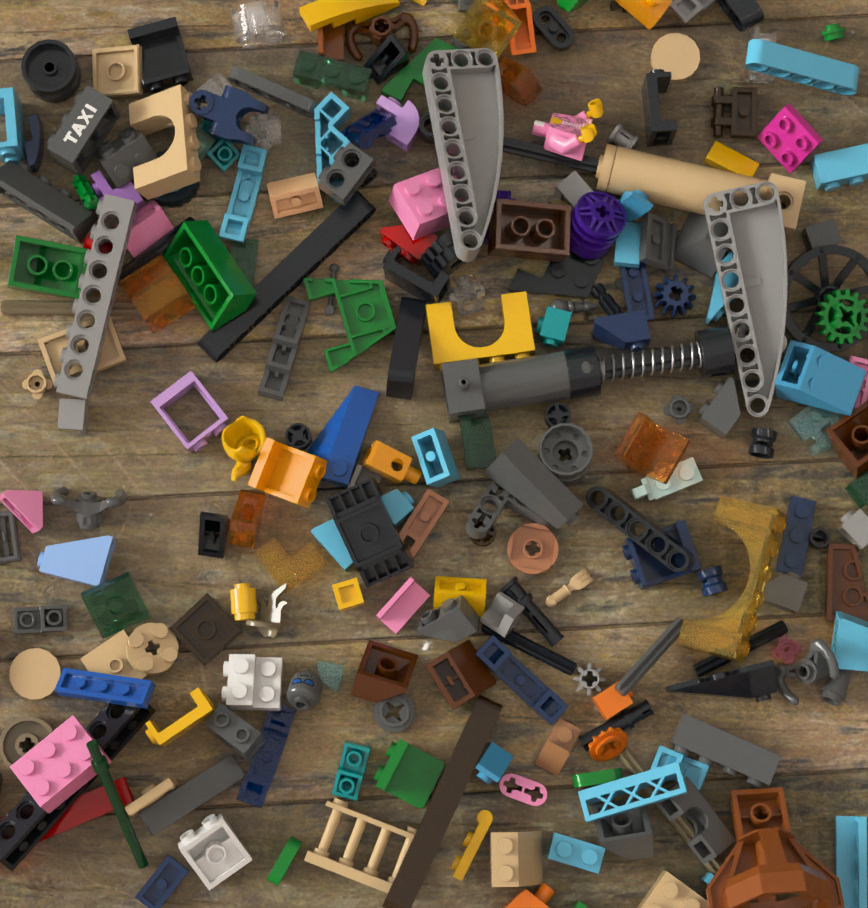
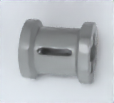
(623, 138)

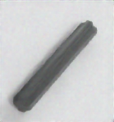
(649, 658)

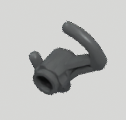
(88, 505)
(808, 670)

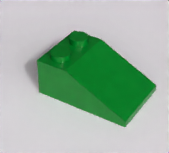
(46, 267)

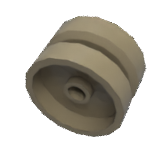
(19, 733)

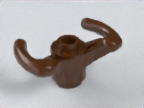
(376, 27)

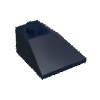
(623, 330)

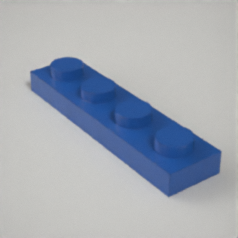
(105, 688)

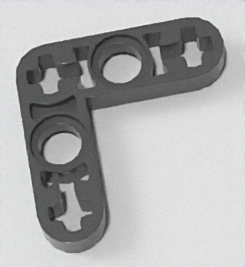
(504, 500)

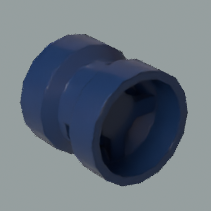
(712, 581)

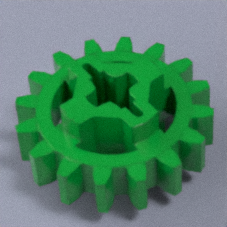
(852, 321)

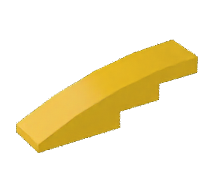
(342, 11)

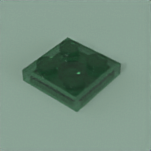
(115, 605)

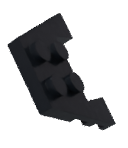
(568, 278)

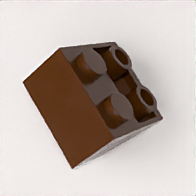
(460, 674)

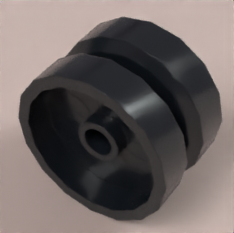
(51, 71)

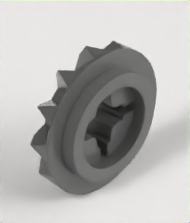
(392, 724)

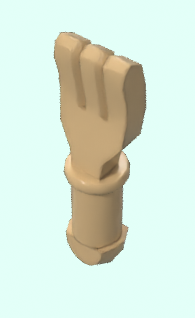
(576, 583)

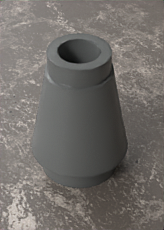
(836, 689)

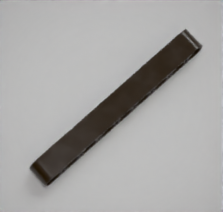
(443, 804)

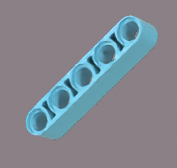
(802, 67)

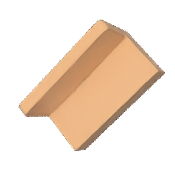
(294, 195)

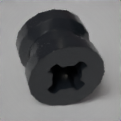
(557, 411)
(296, 433)

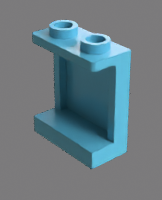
(12, 108)

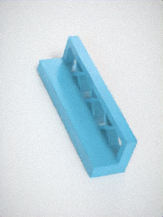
(631, 785)
(851, 859)

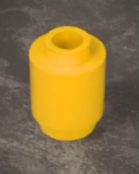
(243, 602)

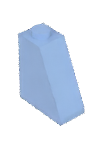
(79, 560)

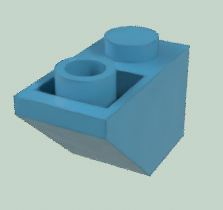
(493, 764)

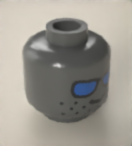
(304, 690)

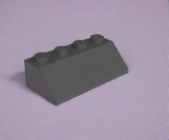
(45, 201)

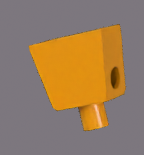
(645, 11)
(379, 460)

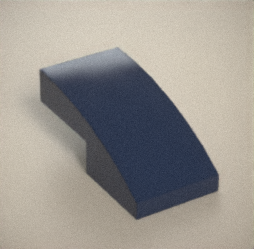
(35, 147)

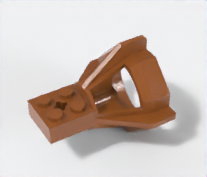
(769, 860)

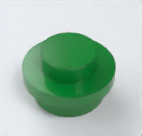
(833, 32)

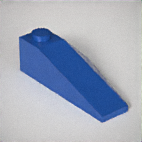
(344, 436)

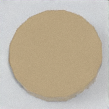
(676, 55)
(35, 673)

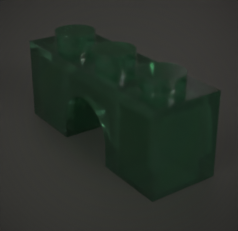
(318, 70)

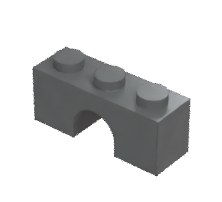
(710, 834)

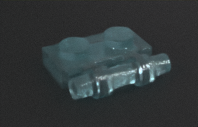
(808, 424)

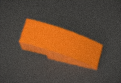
(524, 38)

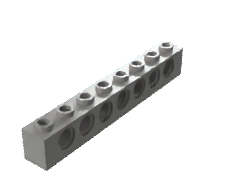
(108, 208)

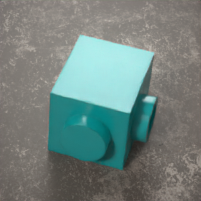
(553, 327)

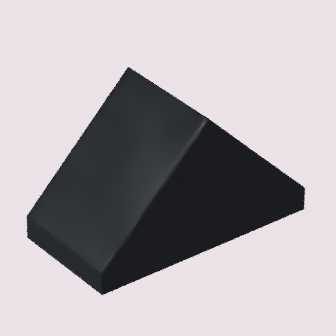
(388, 59)
(213, 534)

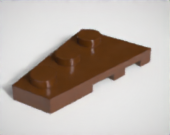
(844, 583)

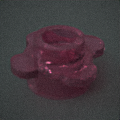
(778, 651)

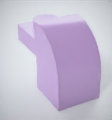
(407, 119)

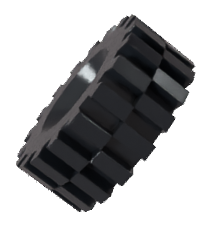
(442, 255)

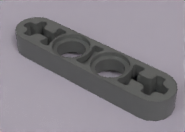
(272, 91)

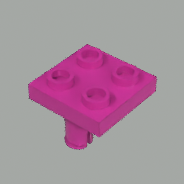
(790, 138)

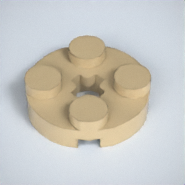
(147, 662)

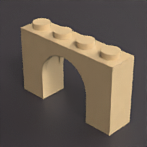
(180, 162)

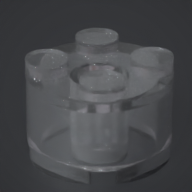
(258, 23)

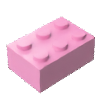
(421, 203)
(57, 765)

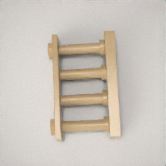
(344, 865)

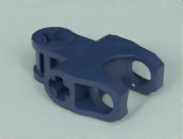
(226, 113)

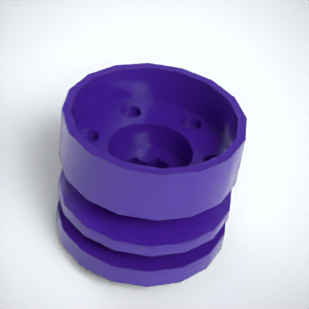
(595, 224)

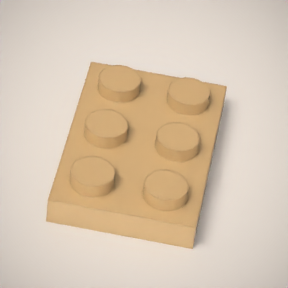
(52, 345)

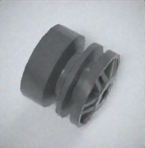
(569, 440)

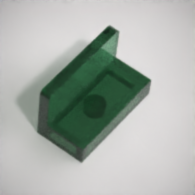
(477, 442)

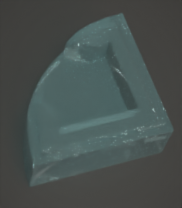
(330, 674)

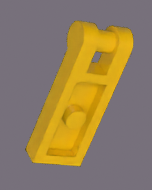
(472, 842)

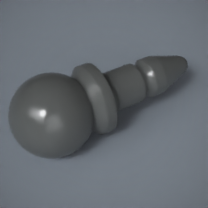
(573, 307)

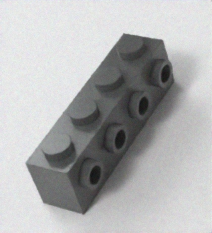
(726, 750)

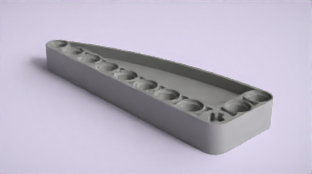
(476, 127)
(760, 263)

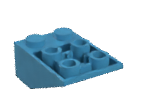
(818, 379)

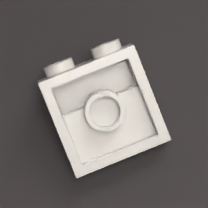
(253, 682)
(214, 850)

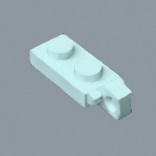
(684, 476)

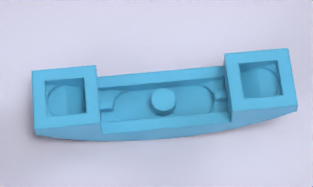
(244, 194)

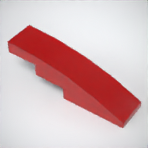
(89, 807)

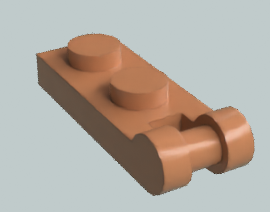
(423, 519)

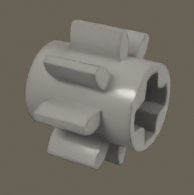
(594, 674)

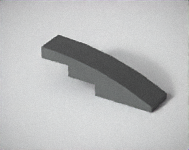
(284, 348)
(191, 795)

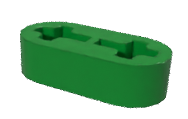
(596, 777)
(284, 861)

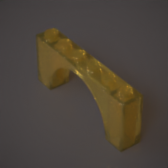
(730, 631)

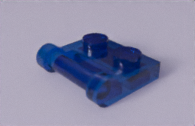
(373, 125)

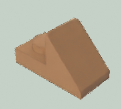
(557, 746)

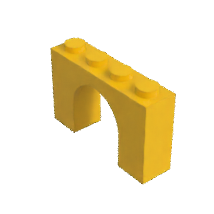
(514, 342)

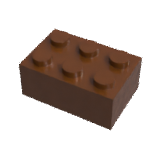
(529, 230)

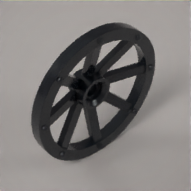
(819, 292)

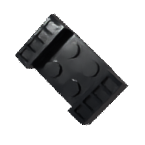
(369, 532)

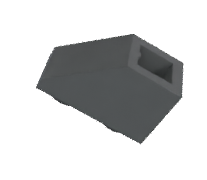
(723, 410)
(450, 621)

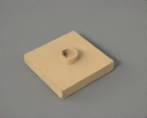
(117, 71)
(111, 658)
(151, 795)

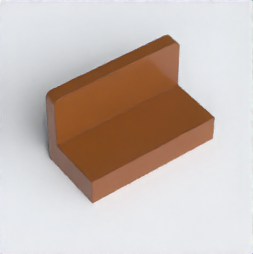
(331, 42)

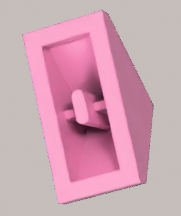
(26, 506)

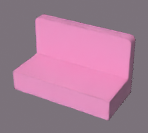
(148, 227)
(403, 605)

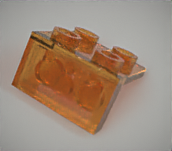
(651, 449)

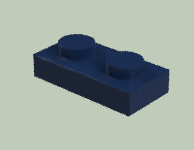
(162, 883)

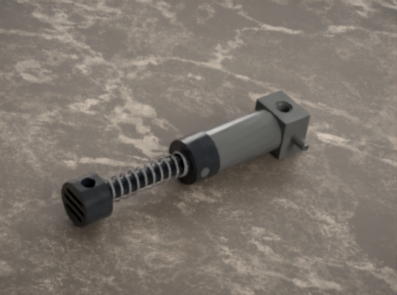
(571, 374)

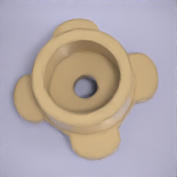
(37, 376)

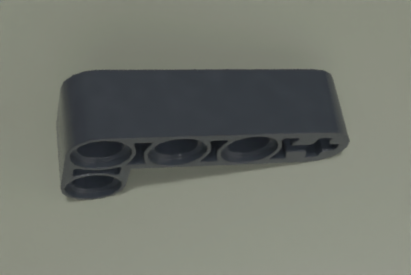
(406, 348)

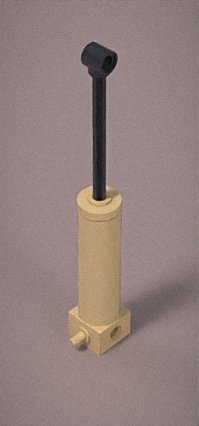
(661, 178)

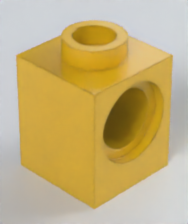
(348, 595)

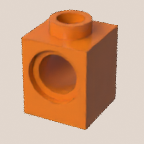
(611, 702)

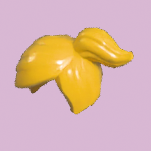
(242, 443)

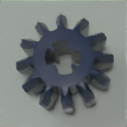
(684, 300)

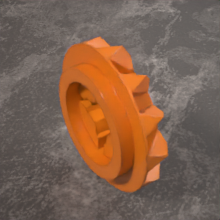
(601, 748)

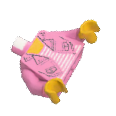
(568, 133)

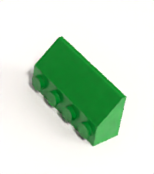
(209, 273)

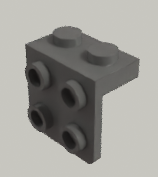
(123, 154)

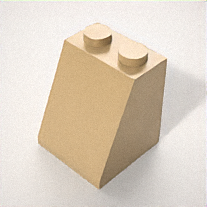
(515, 858)

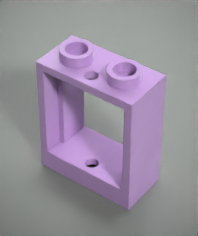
(177, 391)

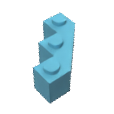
(329, 118)

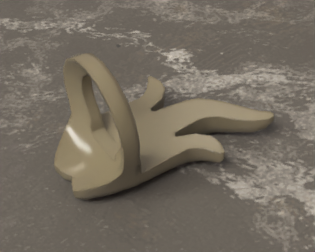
(270, 614)

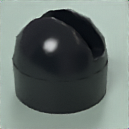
(820, 535)

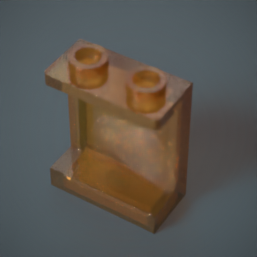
(157, 294)

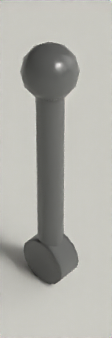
(329, 309)

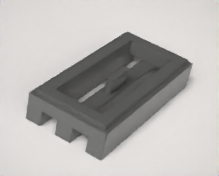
(14, 535)

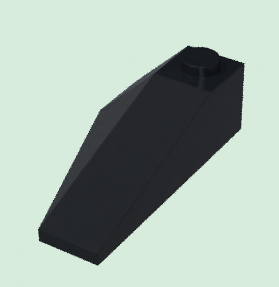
(743, 683)

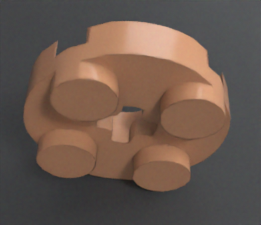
(544, 540)

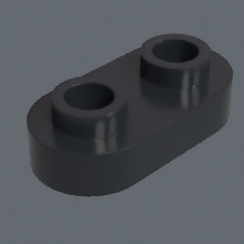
(554, 29)

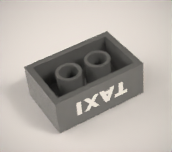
(83, 130)

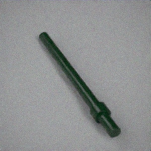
(100, 766)

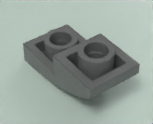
(40, 619)

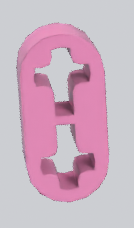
(524, 783)

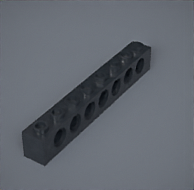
(29, 822)

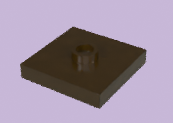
(206, 629)

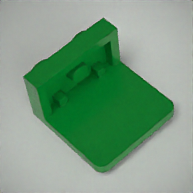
(409, 773)

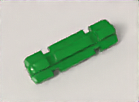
(85, 192)

